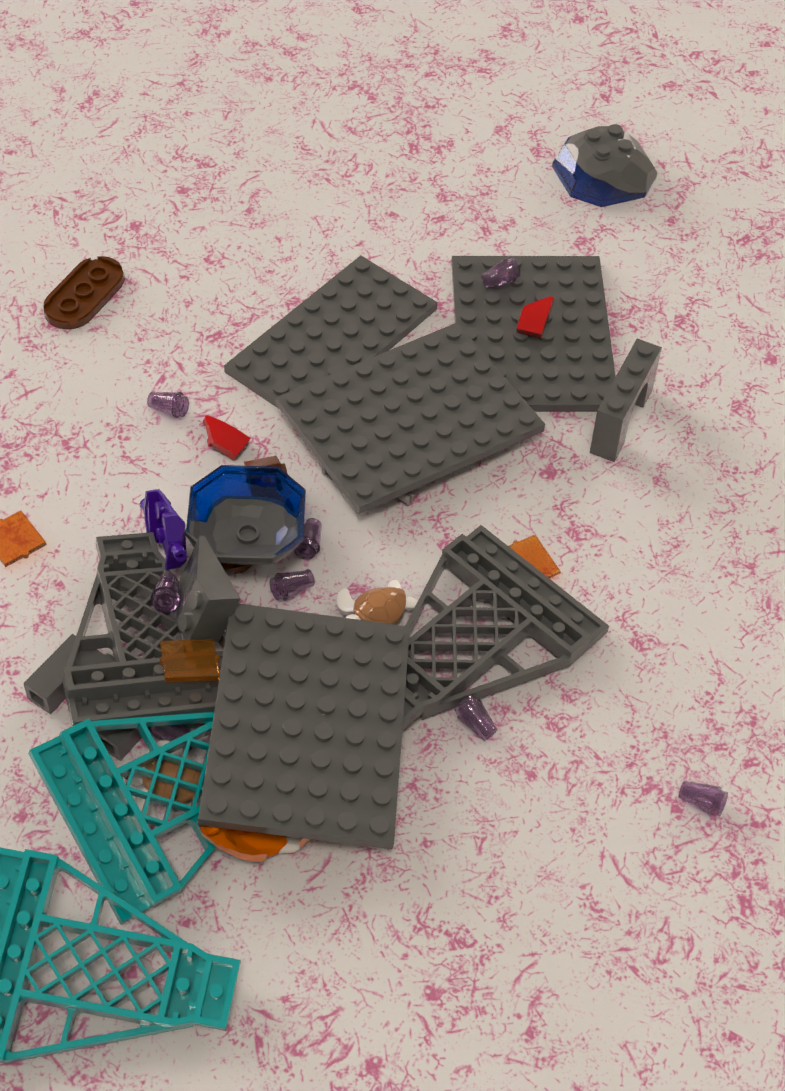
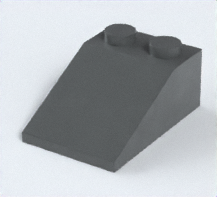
(205, 595)

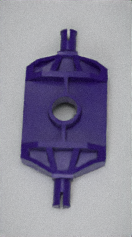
(167, 527)

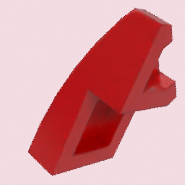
(534, 317)
(225, 437)

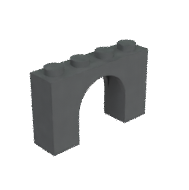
(630, 388)
(47, 691)

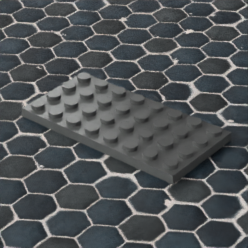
(336, 327)

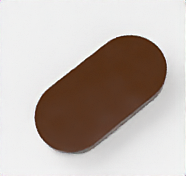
(83, 292)

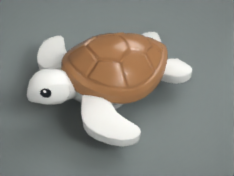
(377, 604)
(164, 789)

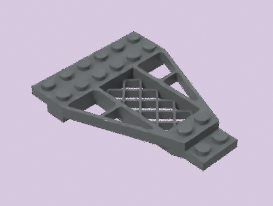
(516, 592)
(132, 683)

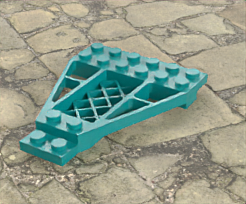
(105, 815)
(196, 987)

